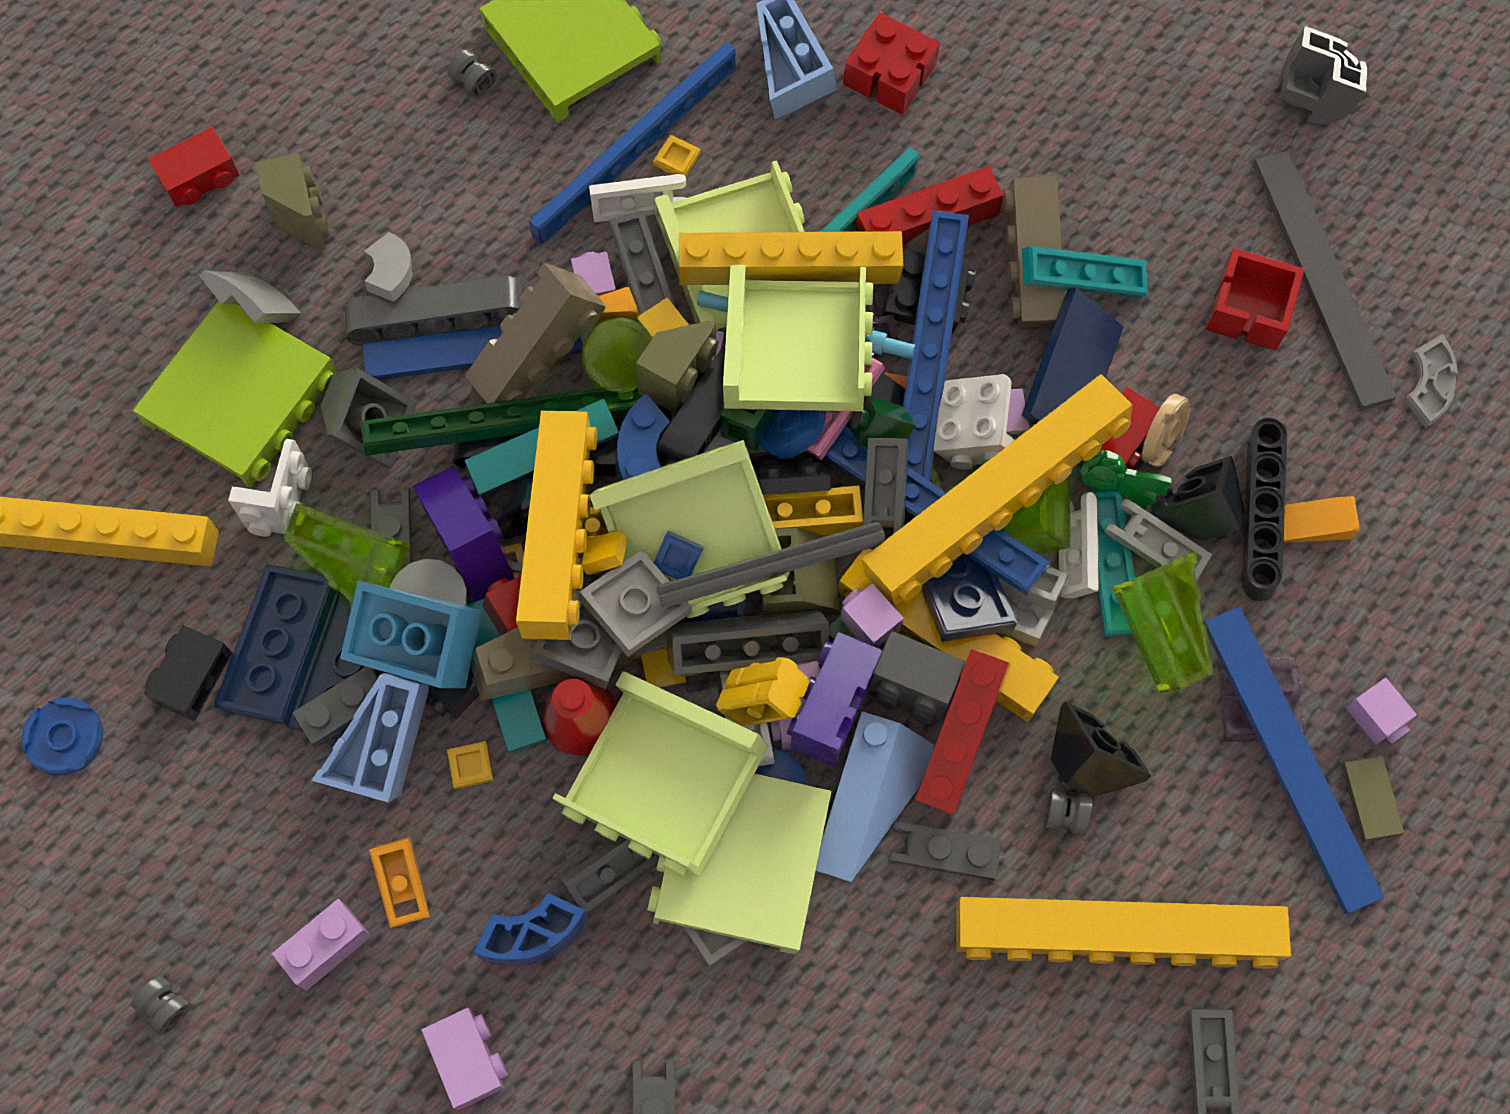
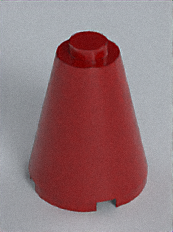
(577, 715)

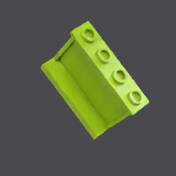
(569, 45)
(237, 391)

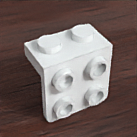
(973, 420)
(272, 510)

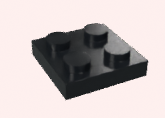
(795, 475)

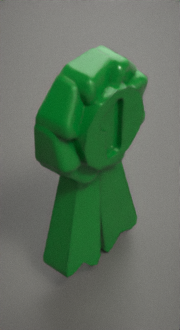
(1109, 472)

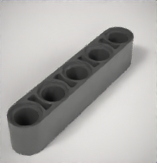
(432, 310)

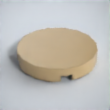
(1166, 427)

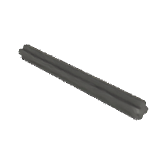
(770, 564)

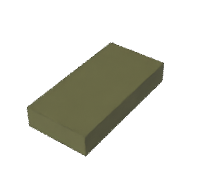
(1372, 798)

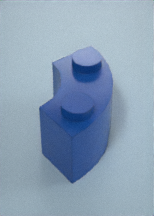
(639, 439)
(531, 936)

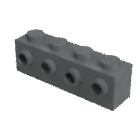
(745, 640)

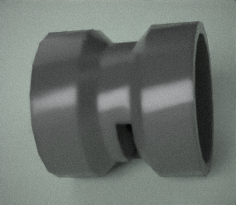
(468, 70)
(1077, 812)
(160, 1004)

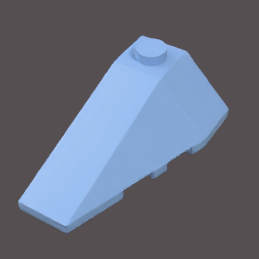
(875, 787)

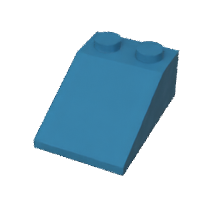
(411, 635)

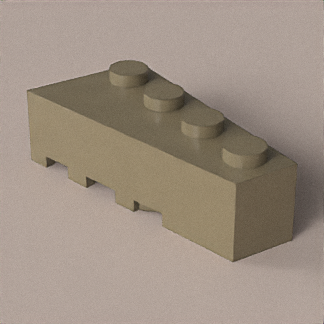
(1032, 220)
(536, 335)
(506, 667)

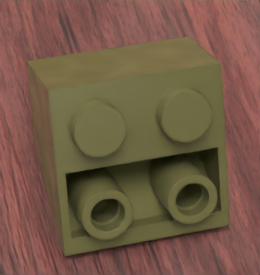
(294, 198)
(676, 363)
(806, 587)

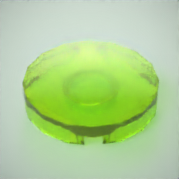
(612, 353)

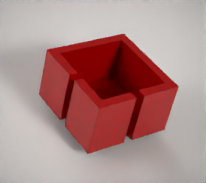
(893, 55)
(1255, 299)

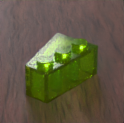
(344, 549)
(1167, 622)

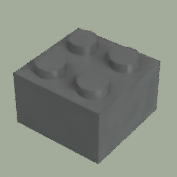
(915, 678)

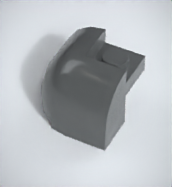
(1322, 77)

